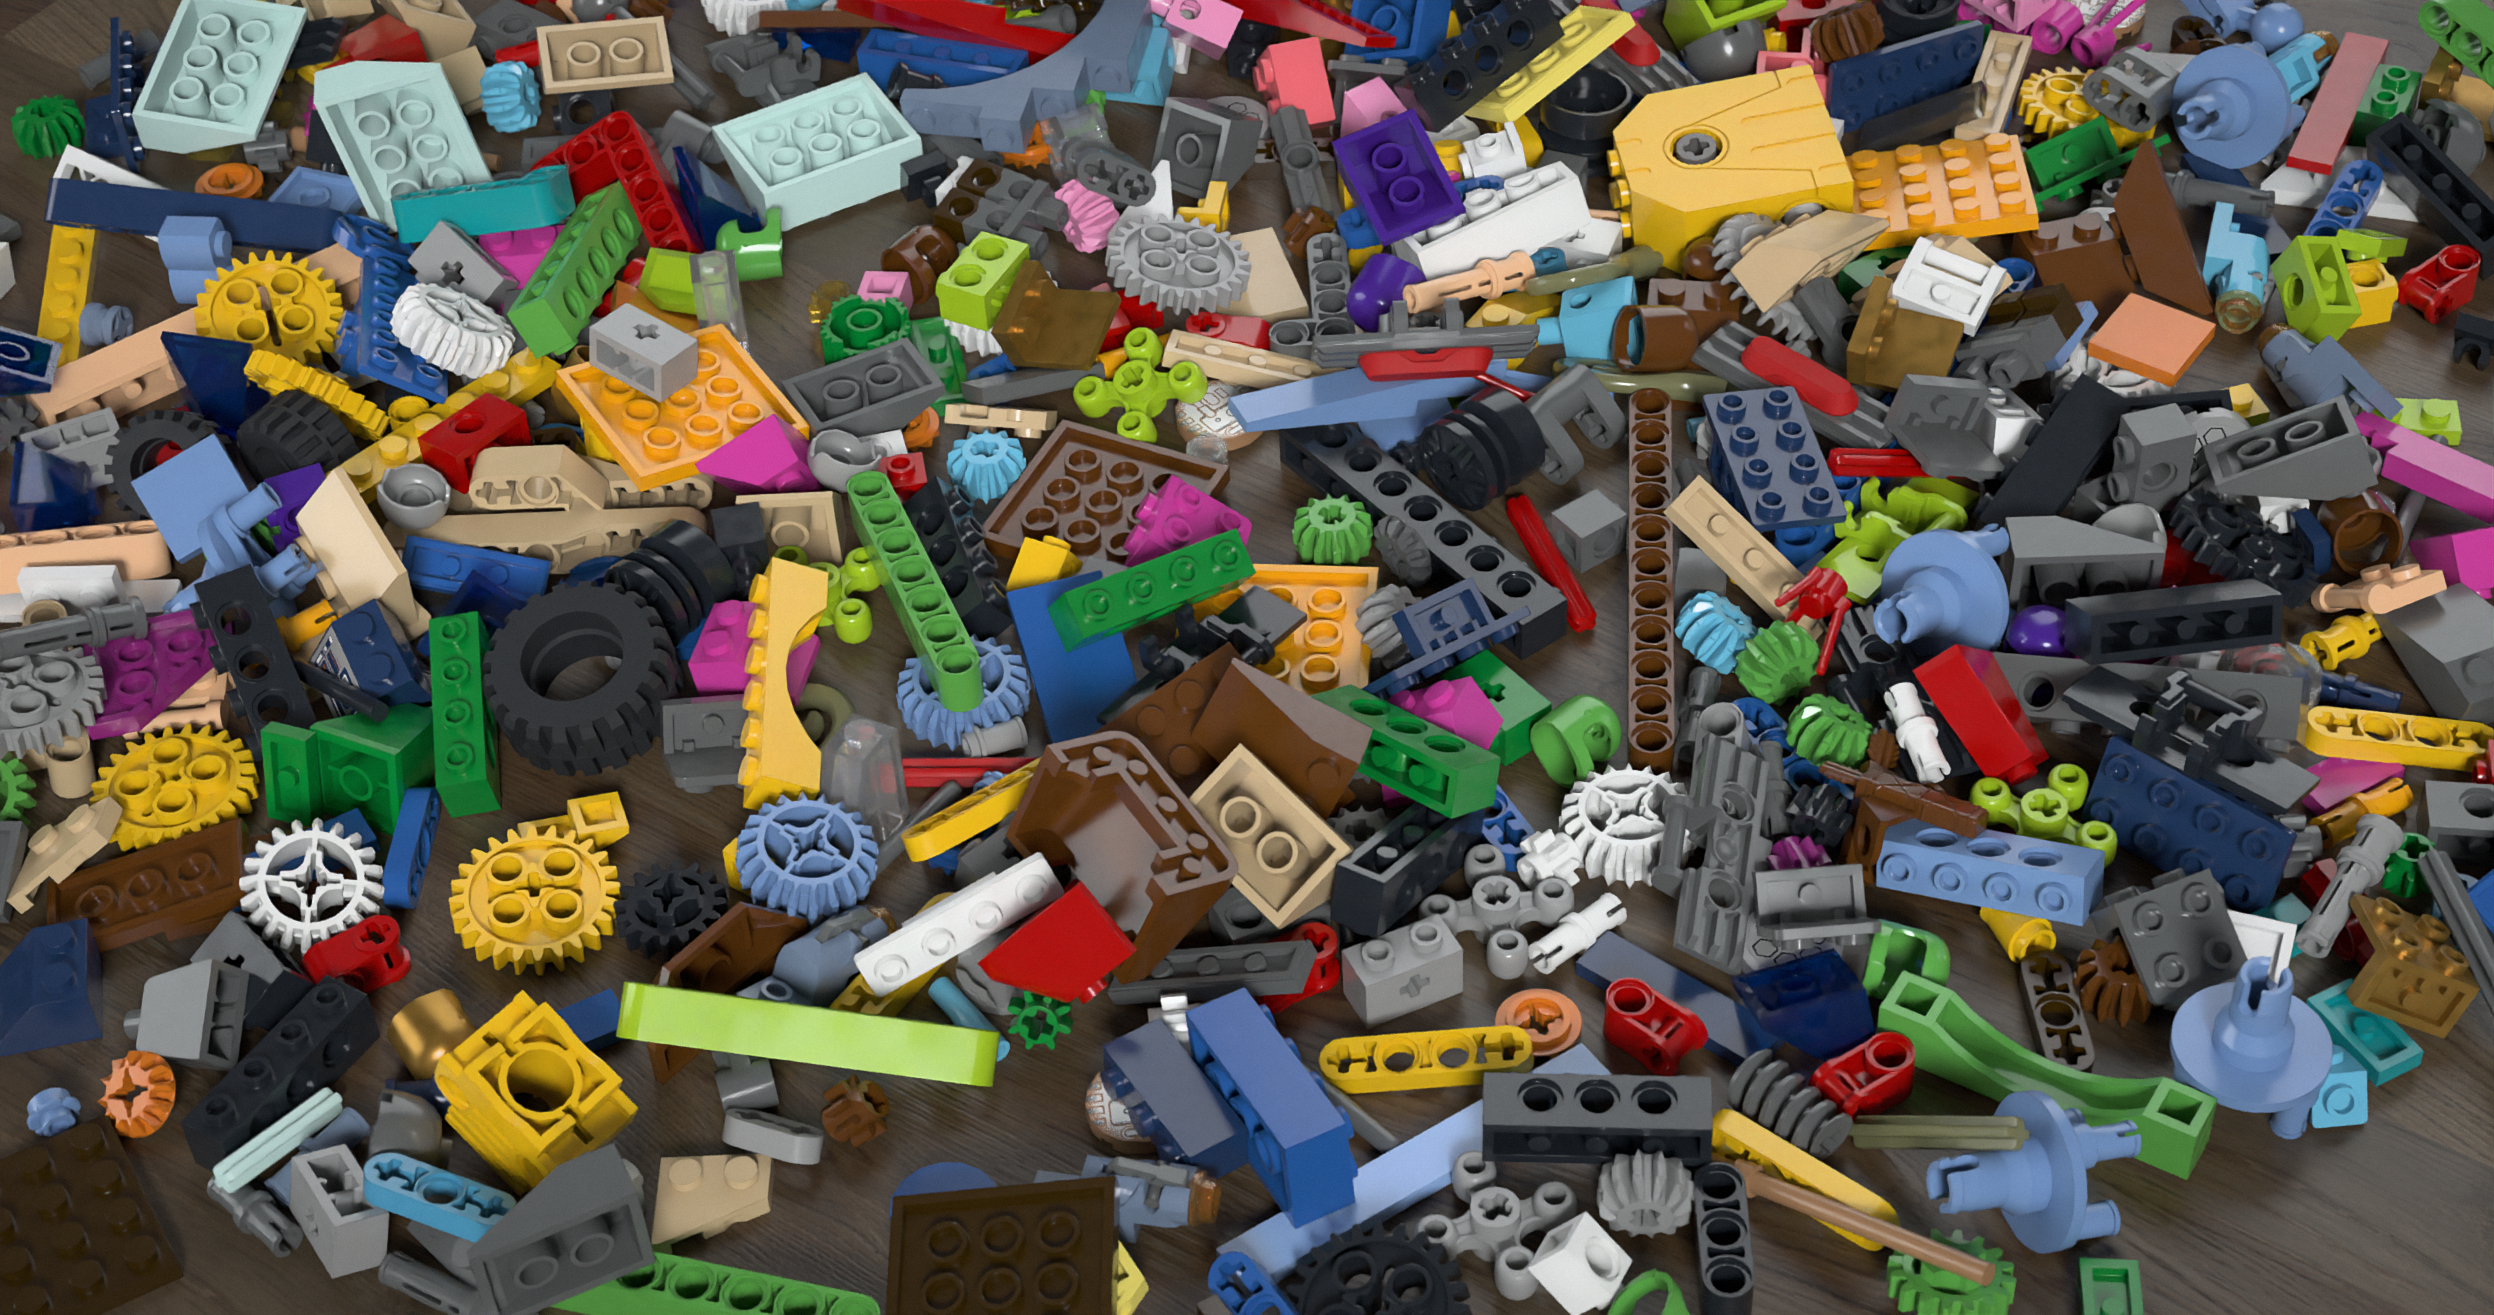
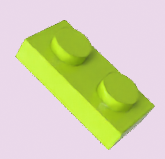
(2370, 244)
(2427, 418)

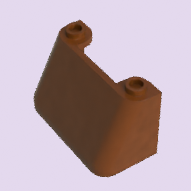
(1127, 838)

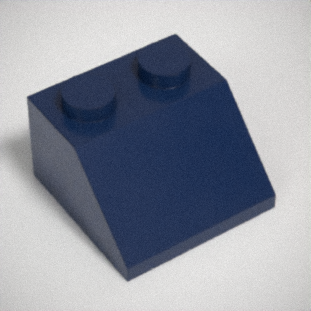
(51, 989)

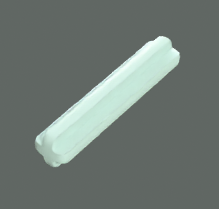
(277, 1140)

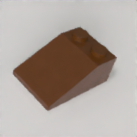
(2083, 257)
(1708, 305)
(1289, 731)

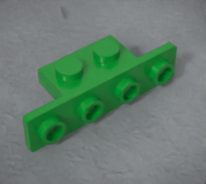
(2075, 157)

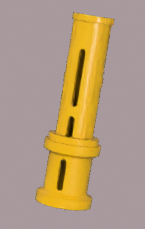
(2345, 639)

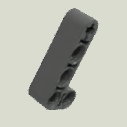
(1327, 293)

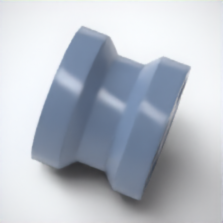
(104, 325)

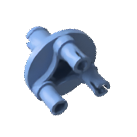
(2234, 106)
(229, 546)
(1945, 591)
(2254, 1047)
(2044, 1182)

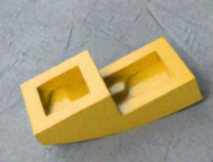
(591, 817)

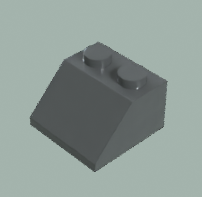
(1205, 144)

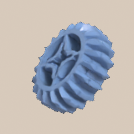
(1005, 697)
(806, 845)

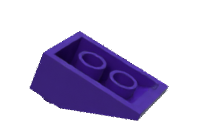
(1396, 178)

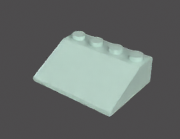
(216, 74)
(397, 131)
(819, 151)

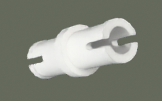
(1917, 732)
(1577, 933)

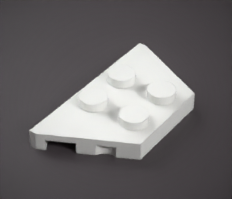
(2310, 189)

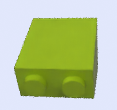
(1694, 19)

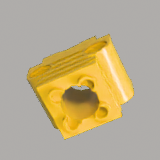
(536, 1054)

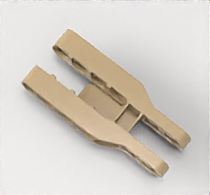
(557, 507)

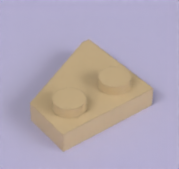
(63, 848)
(709, 1195)

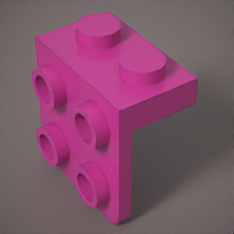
(1177, 519)

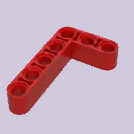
(625, 151)

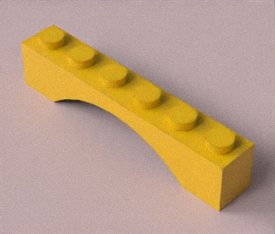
(778, 750)

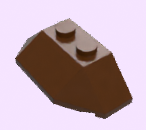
(2157, 235)
(724, 960)

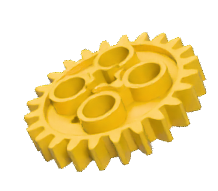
(2057, 105)
(309, 306)
(284, 373)
(177, 785)
(526, 889)

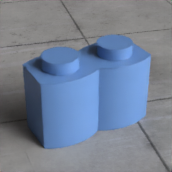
(193, 252)

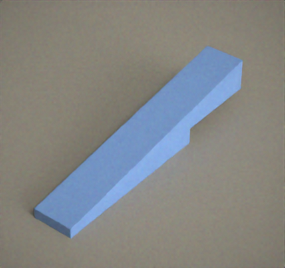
(1346, 398)

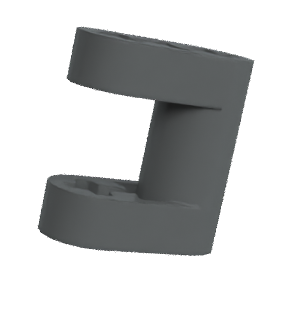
(2146, 101)
(1120, 173)
(1578, 396)

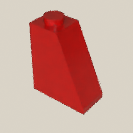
(1983, 712)

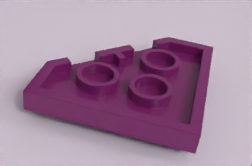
(149, 672)

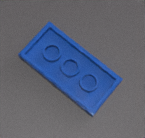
(1074, 684)

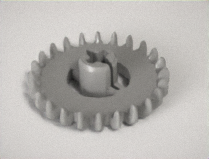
(1730, 240)

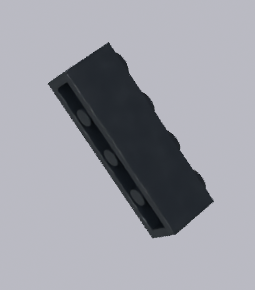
(2434, 187)
(2057, 455)
(2173, 621)

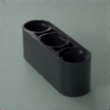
(1722, 1241)

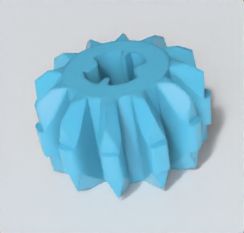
(510, 96)
(986, 464)
(1714, 630)

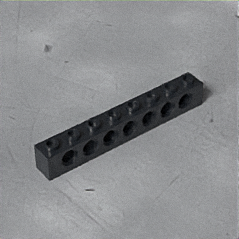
(1345, 462)

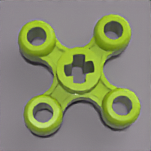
(1140, 387)
(850, 616)
(2045, 811)

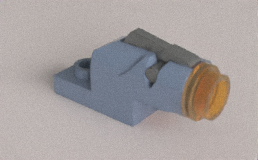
(2320, 372)
(820, 963)
(1153, 1192)

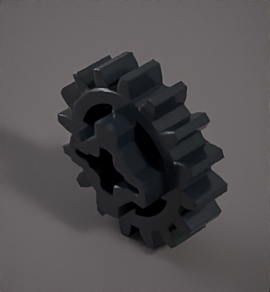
(669, 908)

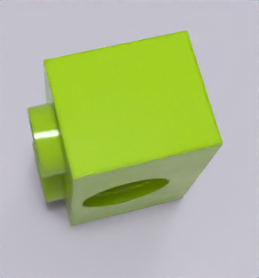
(2316, 287)

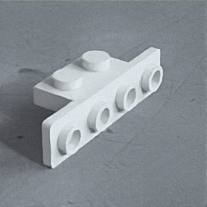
(83, 586)
(958, 923)

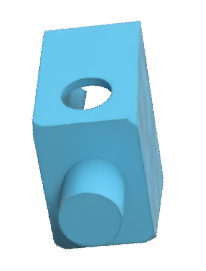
(1155, 72)
(1589, 320)

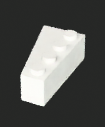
(1520, 217)

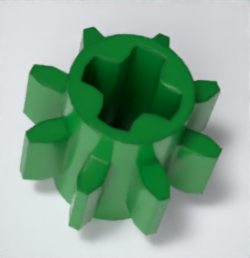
(2401, 868)
(1036, 1030)

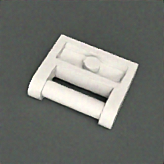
(1942, 294)

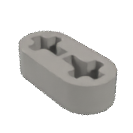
(772, 1136)

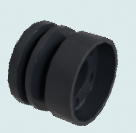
(1914, 18)
(1583, 114)
(1482, 448)
(677, 575)

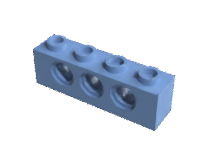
(1993, 871)

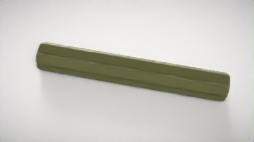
(1939, 1132)

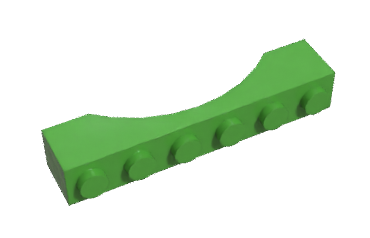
(1973, 1054)

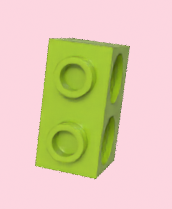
(980, 280)

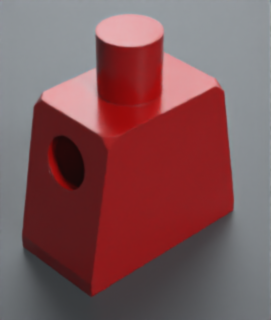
(381, 40)

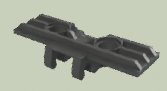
(763, 71)
(1731, 854)

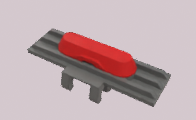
(1635, 56)
(1396, 348)
(1829, 401)

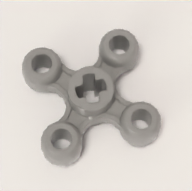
(1500, 909)
(1498, 1222)

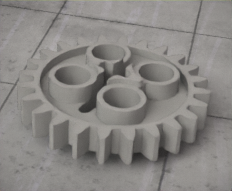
(1178, 264)
(47, 699)

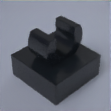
(922, 177)
(2476, 335)

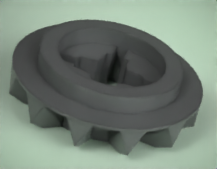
(1403, 550)

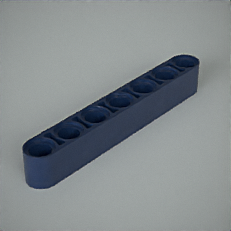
(144, 210)

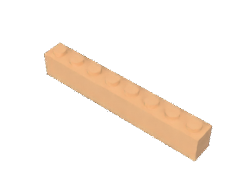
(137, 367)

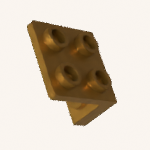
(2446, 83)
(1052, 325)
(1898, 341)
(2414, 969)

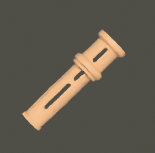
(1486, 280)

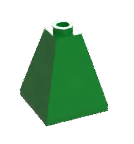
(374, 762)

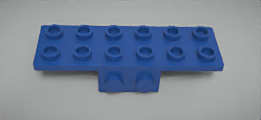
(368, 339)

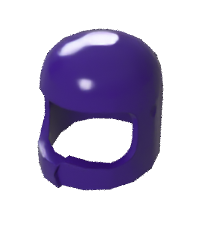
(1377, 286)
(2038, 632)

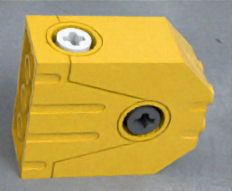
(1725, 151)

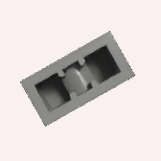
(451, 248)
(643, 352)
(81, 442)
(1402, 971)
(334, 1213)

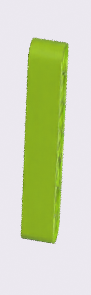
(807, 1034)

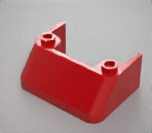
(1061, 949)

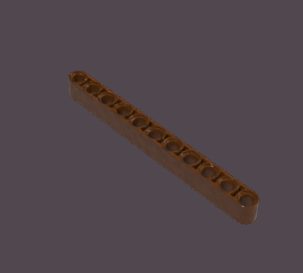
(1650, 584)

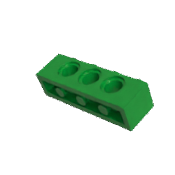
(1150, 590)
(462, 719)
(1418, 755)

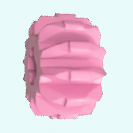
(1090, 216)

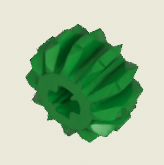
(48, 126)

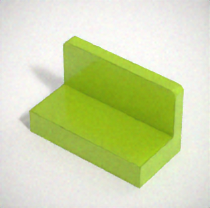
(668, 280)

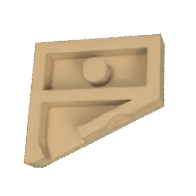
(1025, 421)

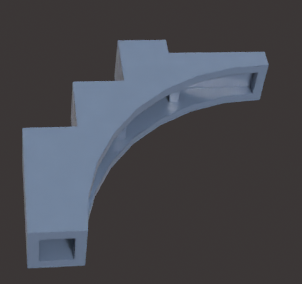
(1007, 108)

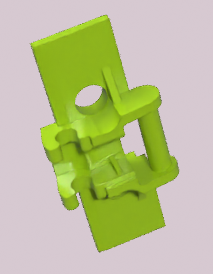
(1885, 524)

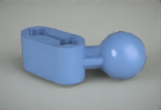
(2270, 25)

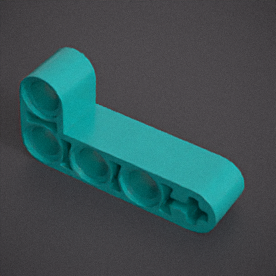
(487, 207)

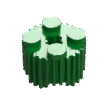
(862, 326)

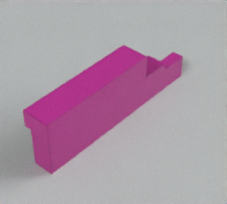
(2431, 467)

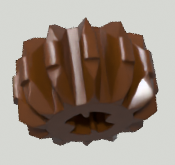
(1847, 31)
(2111, 984)

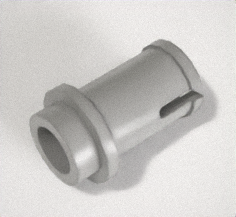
(995, 739)

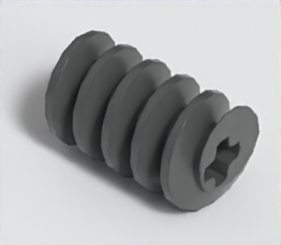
(1785, 1108)

